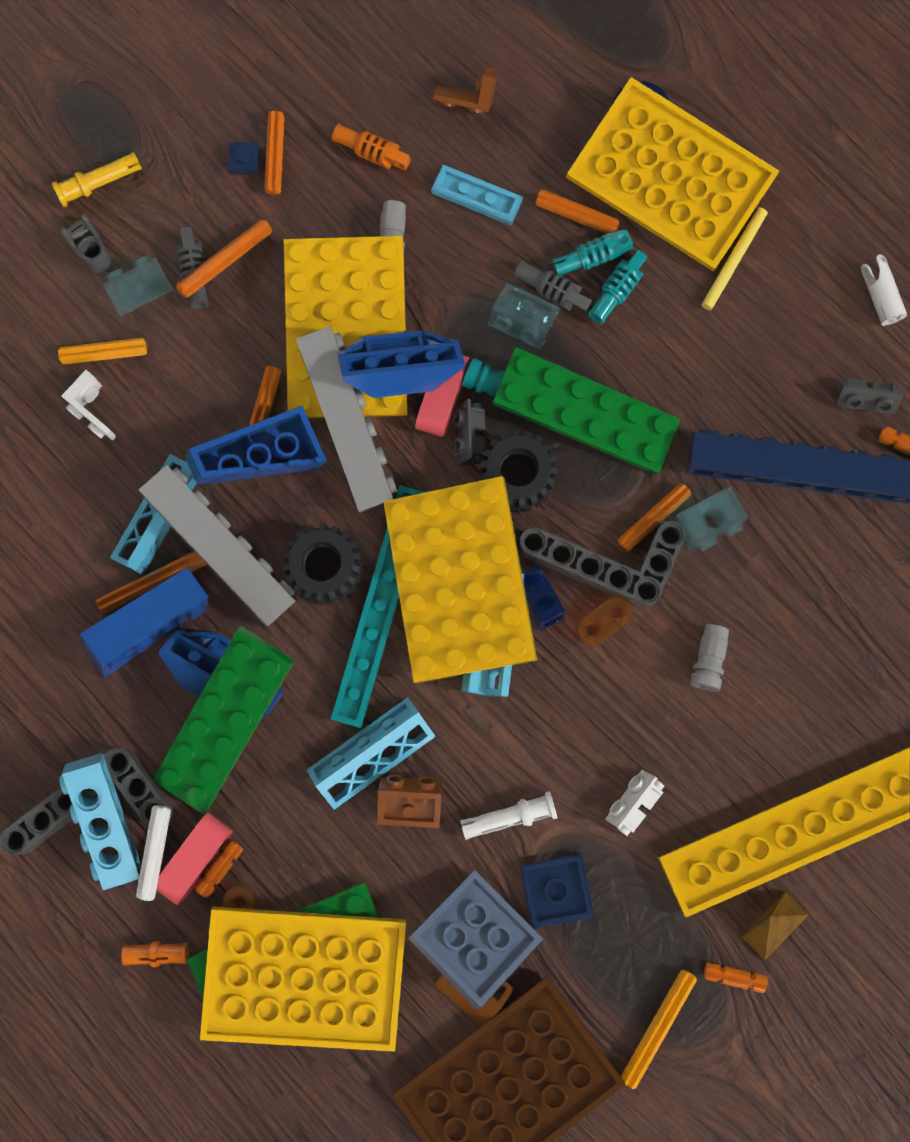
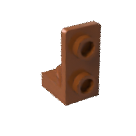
(473, 101)

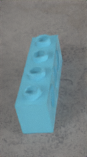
(95, 775)

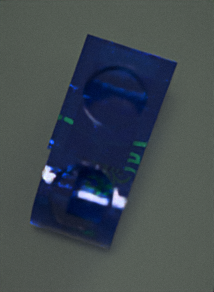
(542, 599)

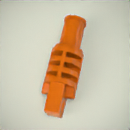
(371, 147)

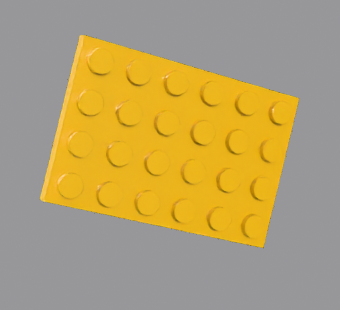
(672, 174)
(352, 288)
(459, 580)
(303, 979)

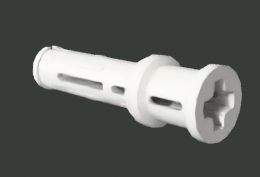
(523, 813)

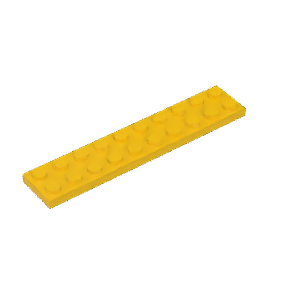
(790, 834)

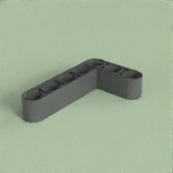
(607, 567)
(59, 815)

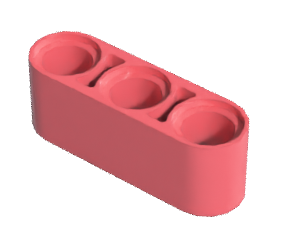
(440, 404)
(193, 858)

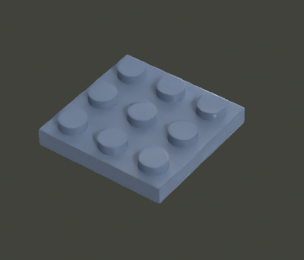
(475, 939)

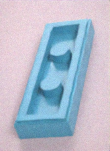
(477, 195)

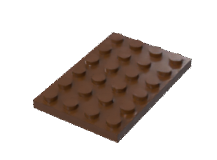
(514, 1077)

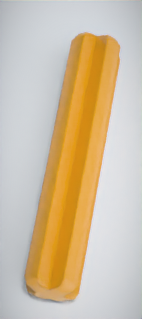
(102, 351)

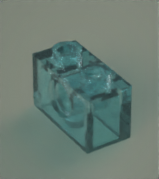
(721, 505)

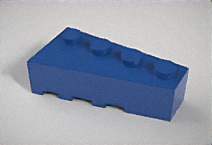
(259, 450)
(144, 622)

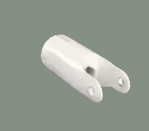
(884, 293)

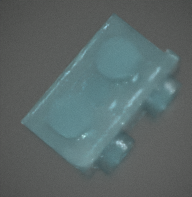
(137, 285)
(523, 315)

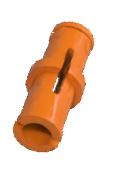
(155, 954)

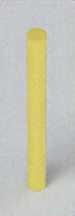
(734, 258)

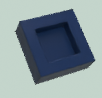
(244, 158)

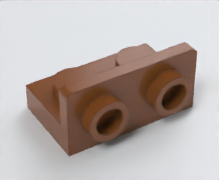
(409, 801)

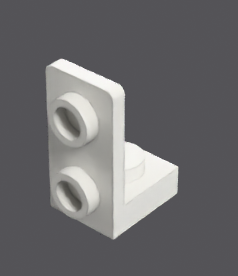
(84, 391)

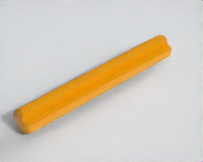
(658, 1029)

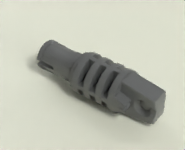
(189, 257)
(553, 287)

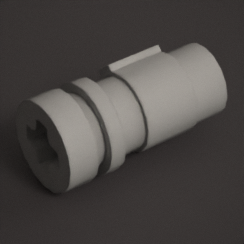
(393, 219)
(710, 658)

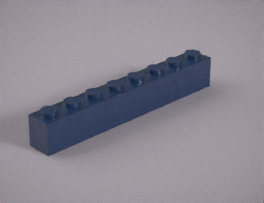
(799, 466)

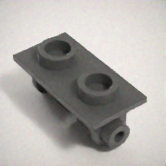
(878, 398)
(467, 445)

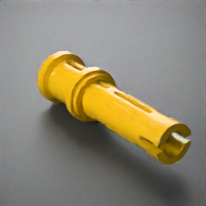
(82, 183)

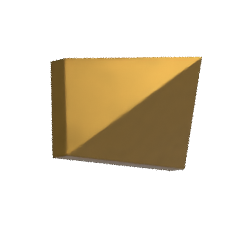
(774, 925)

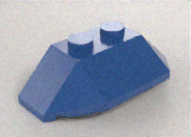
(400, 363)
(194, 658)

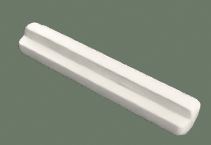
(153, 853)

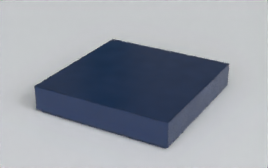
(556, 891)

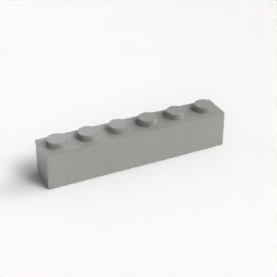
(346, 420)
(216, 545)

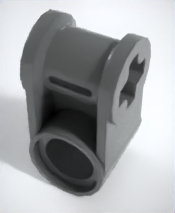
(85, 242)

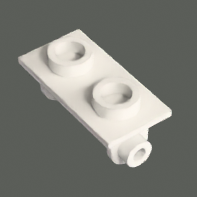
(642, 790)

